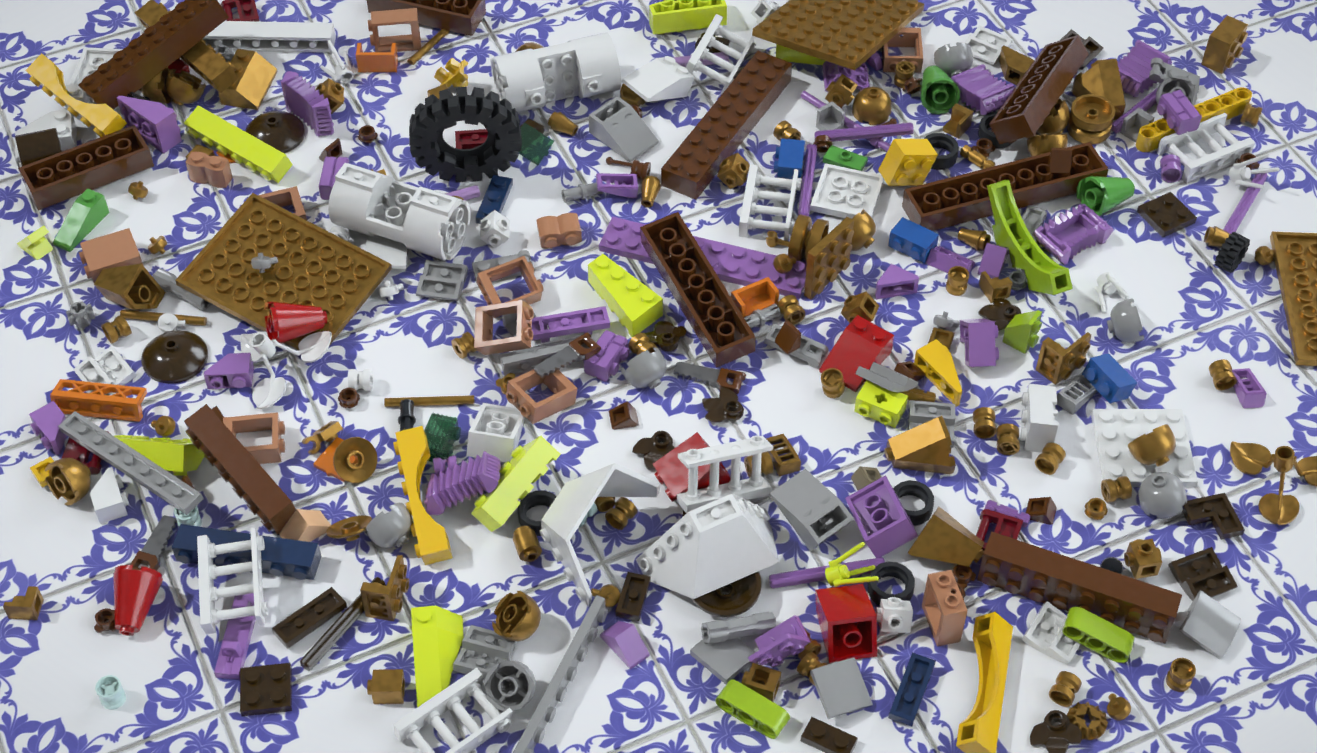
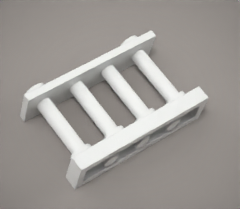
(708, 40)
(1207, 162)
(752, 193)
(747, 488)
(208, 572)
(451, 699)

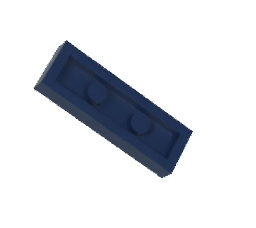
(494, 197)
(912, 689)

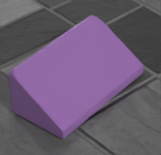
(945, 259)

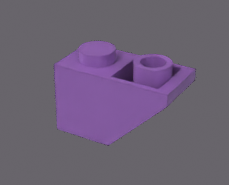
(231, 371)
(46, 423)

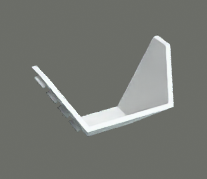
(573, 505)
(711, 547)

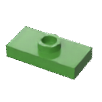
(844, 158)

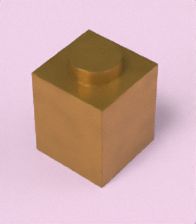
(387, 686)

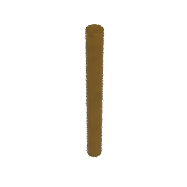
(429, 45)
(152, 316)
(428, 401)

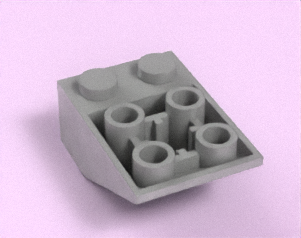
(621, 129)
(811, 508)

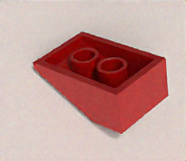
(858, 346)

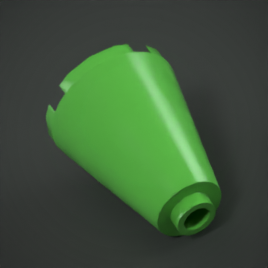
(938, 91)
(1104, 192)

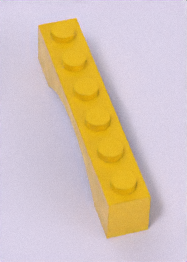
(100, 116)
(414, 453)
(992, 644)

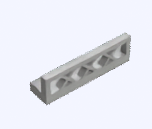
(525, 360)

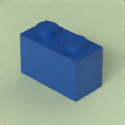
(790, 158)
(912, 239)
(1109, 378)

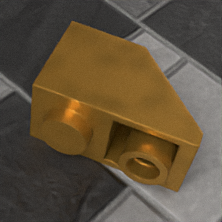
(1014, 64)

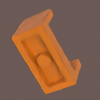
(377, 60)
(755, 296)

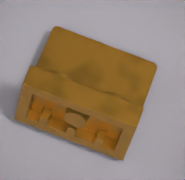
(1058, 363)
(386, 601)

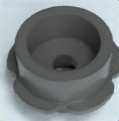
(1018, 280)

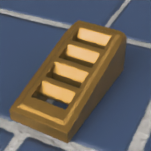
(787, 466)

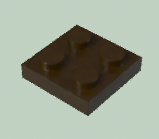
(1166, 214)
(265, 689)

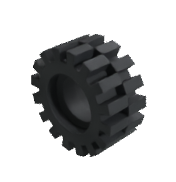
(1232, 252)

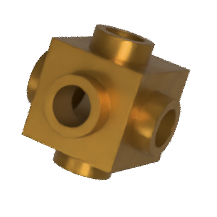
(841, 91)
(334, 93)
(733, 171)
(860, 305)
(1143, 558)

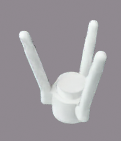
(343, 71)
(1240, 173)
(1109, 285)

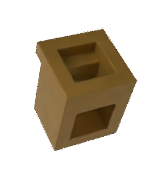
(762, 680)

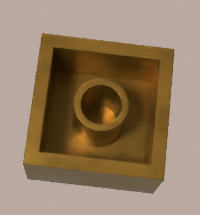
(1225, 44)

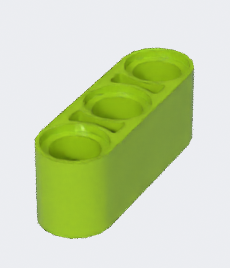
(1098, 634)
(752, 709)

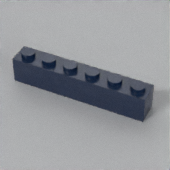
(278, 558)

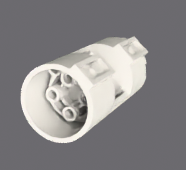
(557, 72)
(408, 214)

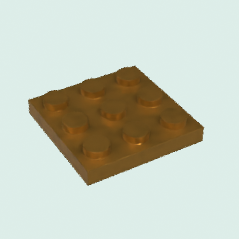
(829, 258)

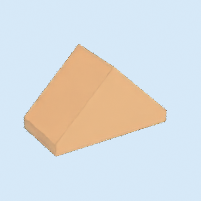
(305, 525)

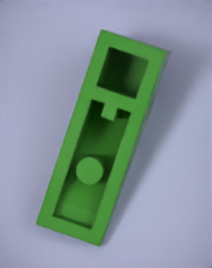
(82, 218)

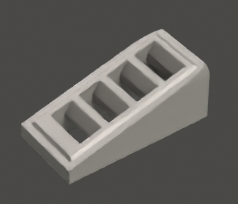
(1073, 405)

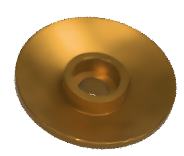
(364, 463)
(349, 528)

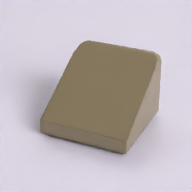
(864, 476)

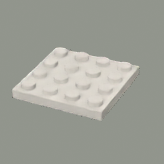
(1119, 427)

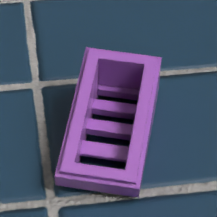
(624, 184)
(1249, 390)

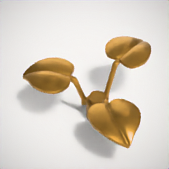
(1251, 459)

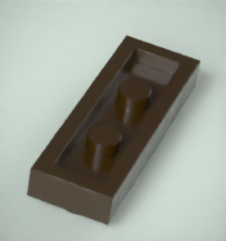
(309, 617)

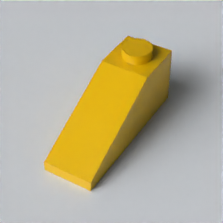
(939, 368)

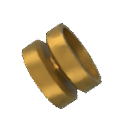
(1091, 119)
(806, 236)

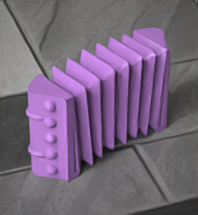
(1136, 67)
(982, 89)
(307, 104)
(1072, 232)
(462, 482)

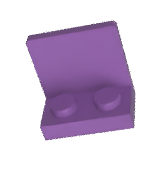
(833, 72)
(780, 642)

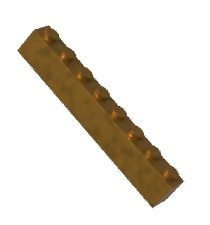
(200, 57)

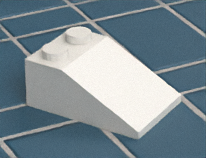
(660, 80)
(61, 120)
(495, 431)

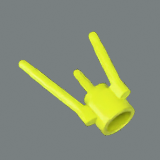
(839, 574)

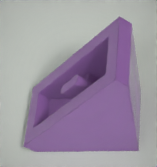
(993, 260)
(896, 283)
(626, 643)

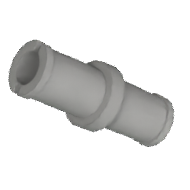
(580, 192)
(760, 317)

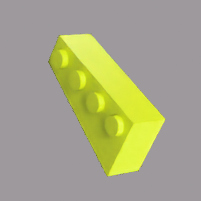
(685, 15)
(625, 295)
(514, 482)

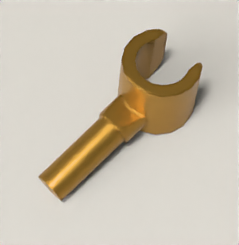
(773, 240)

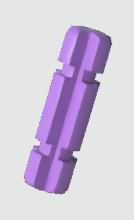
(992, 505)

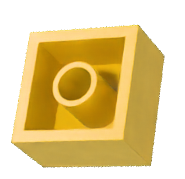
(907, 162)

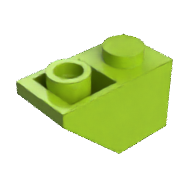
(1023, 330)

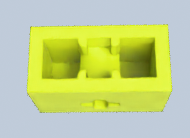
(880, 404)

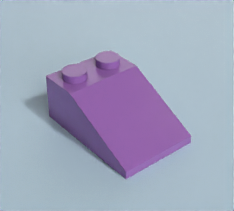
(153, 120)
(881, 517)

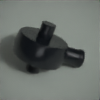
(1112, 564)

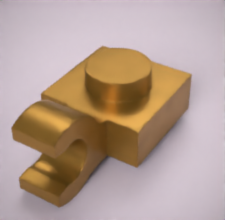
(325, 433)

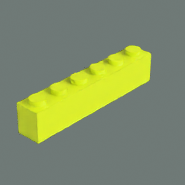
(237, 143)

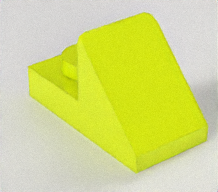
(36, 243)

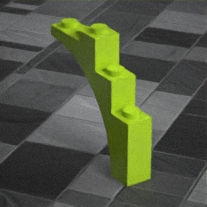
(1010, 231)

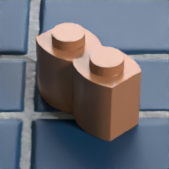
(209, 169)
(559, 230)

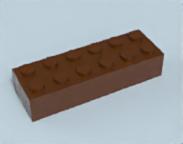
(451, 15)
(86, 167)
(239, 469)

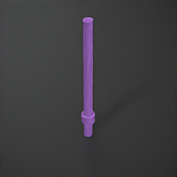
(876, 142)

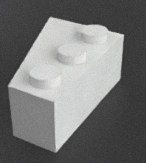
(1039, 417)

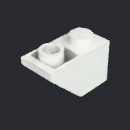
(107, 497)

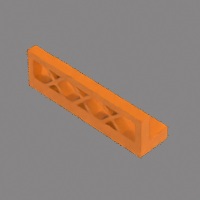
(97, 403)

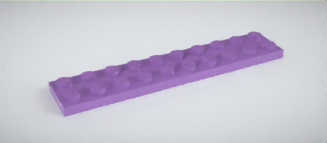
(729, 261)

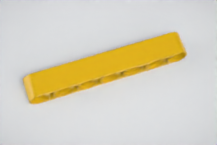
(1230, 103)

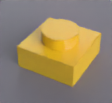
(39, 472)

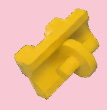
(455, 75)

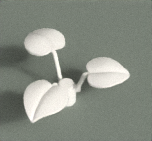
(261, 347)

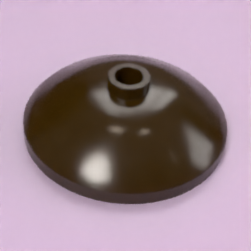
(278, 129)
(174, 356)
(741, 597)

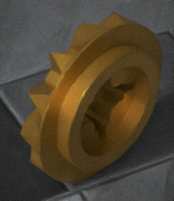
(1096, 727)

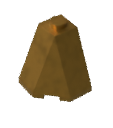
(1102, 80)
(130, 287)
(922, 448)
(947, 541)

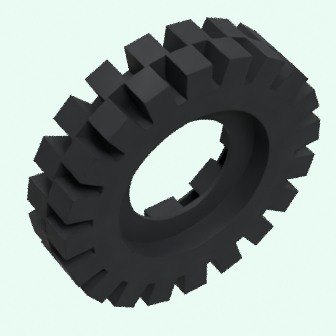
(437, 114)

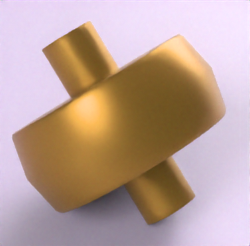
(138, 190)
(157, 245)
(1264, 255)
(783, 263)
(164, 426)
(609, 592)
(1118, 707)

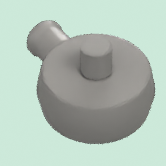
(263, 262)
(944, 321)

